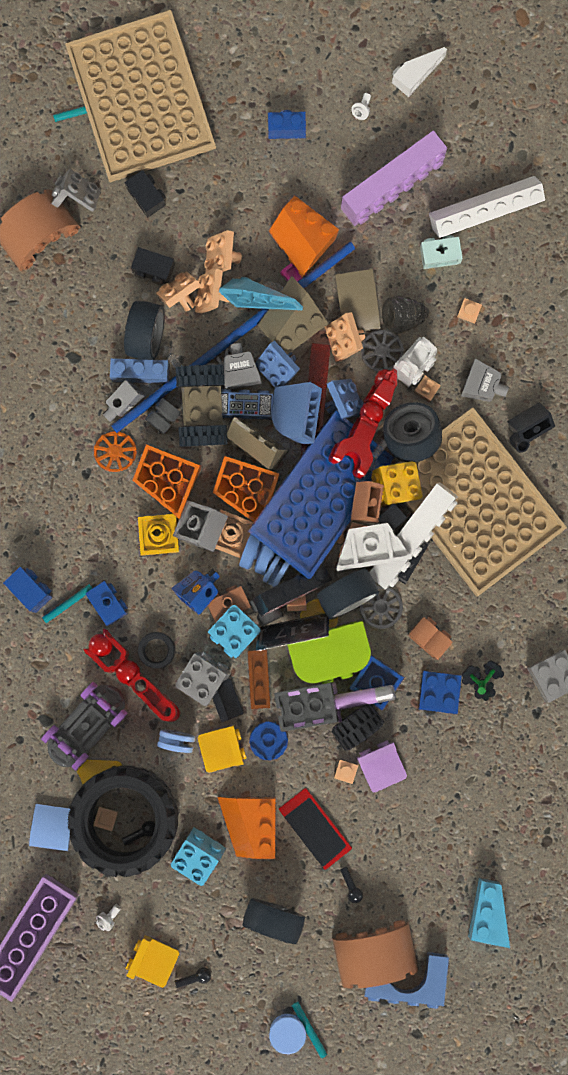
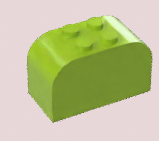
(333, 656)

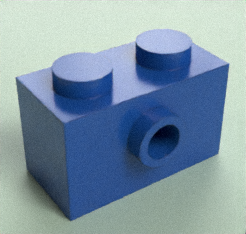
(286, 124)
(106, 603)

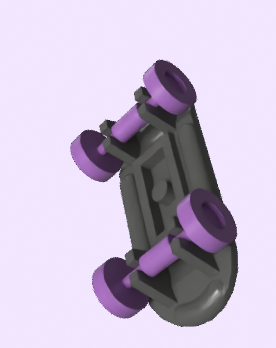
(85, 725)

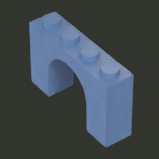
(429, 991)

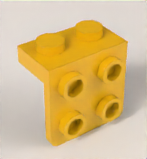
(399, 482)
(221, 749)
(152, 961)

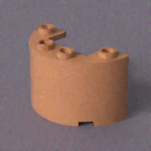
(32, 226)
(375, 957)

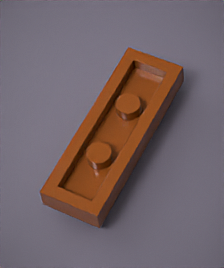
(259, 679)

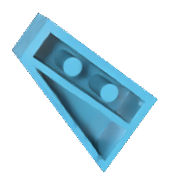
(488, 915)

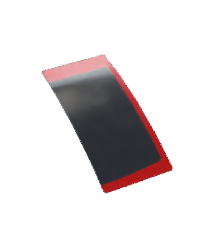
(315, 829)

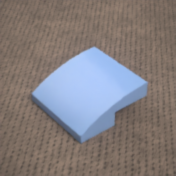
(50, 828)

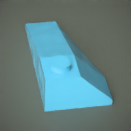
(250, 294)

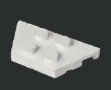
(371, 547)

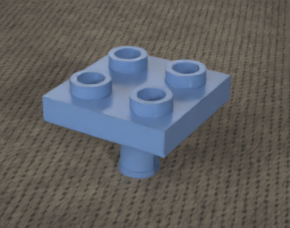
(277, 365)
(344, 398)

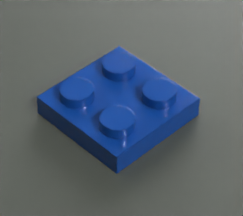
(440, 692)

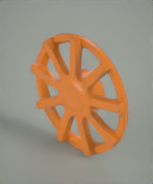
(115, 451)

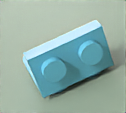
(234, 631)
(198, 857)

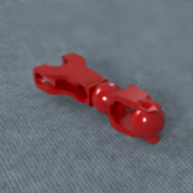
(364, 429)
(129, 673)

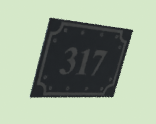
(293, 631)

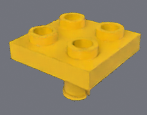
(157, 534)

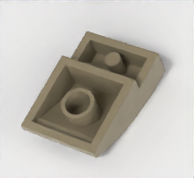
(358, 295)

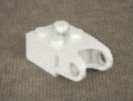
(416, 360)

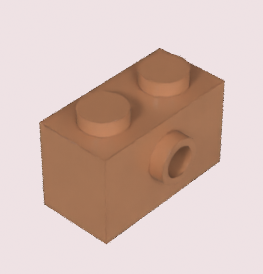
(234, 596)

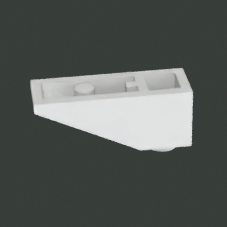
(416, 71)

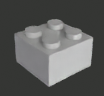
(200, 525)
(551, 676)

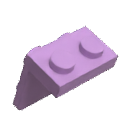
(381, 766)

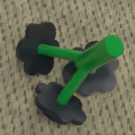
(483, 688)

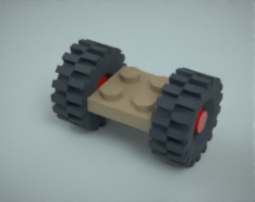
(201, 405)

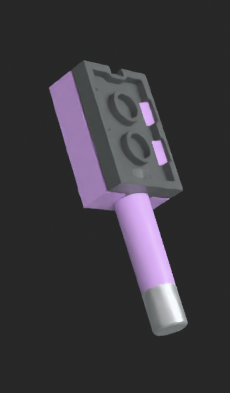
(323, 704)

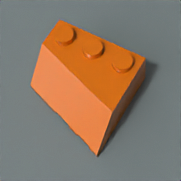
(302, 234)

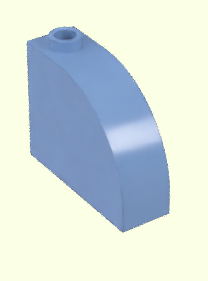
(296, 411)

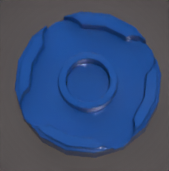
(268, 741)

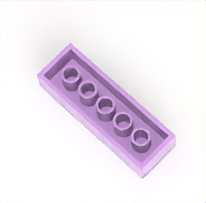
(394, 178)
(32, 933)

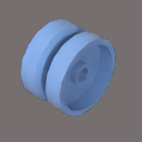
(256, 551)

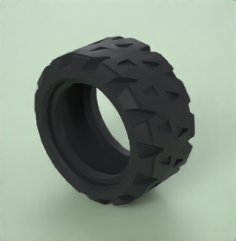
(92, 849)

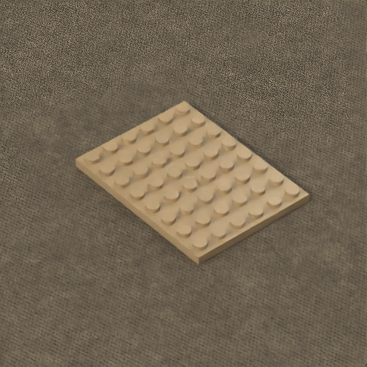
(140, 96)
(498, 508)

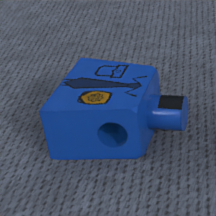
(197, 590)

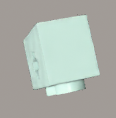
(433, 258)

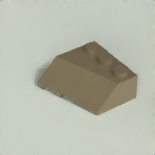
(292, 327)
(256, 443)

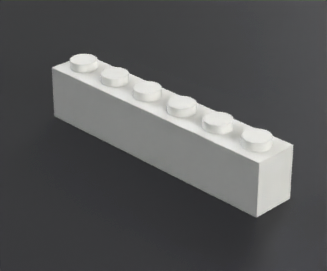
(487, 206)
(417, 531)

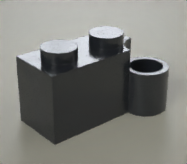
(529, 426)

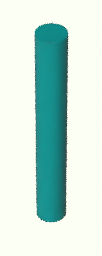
(69, 114)
(66, 604)
(309, 1030)

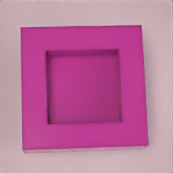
(289, 271)

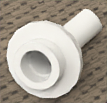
(361, 110)
(105, 921)

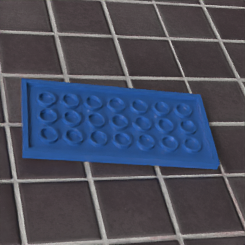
(313, 501)

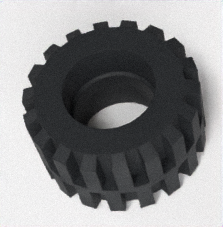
(357, 726)

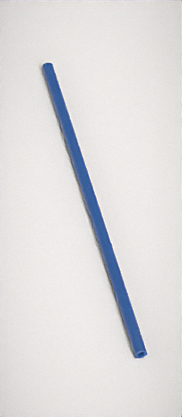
(228, 340)

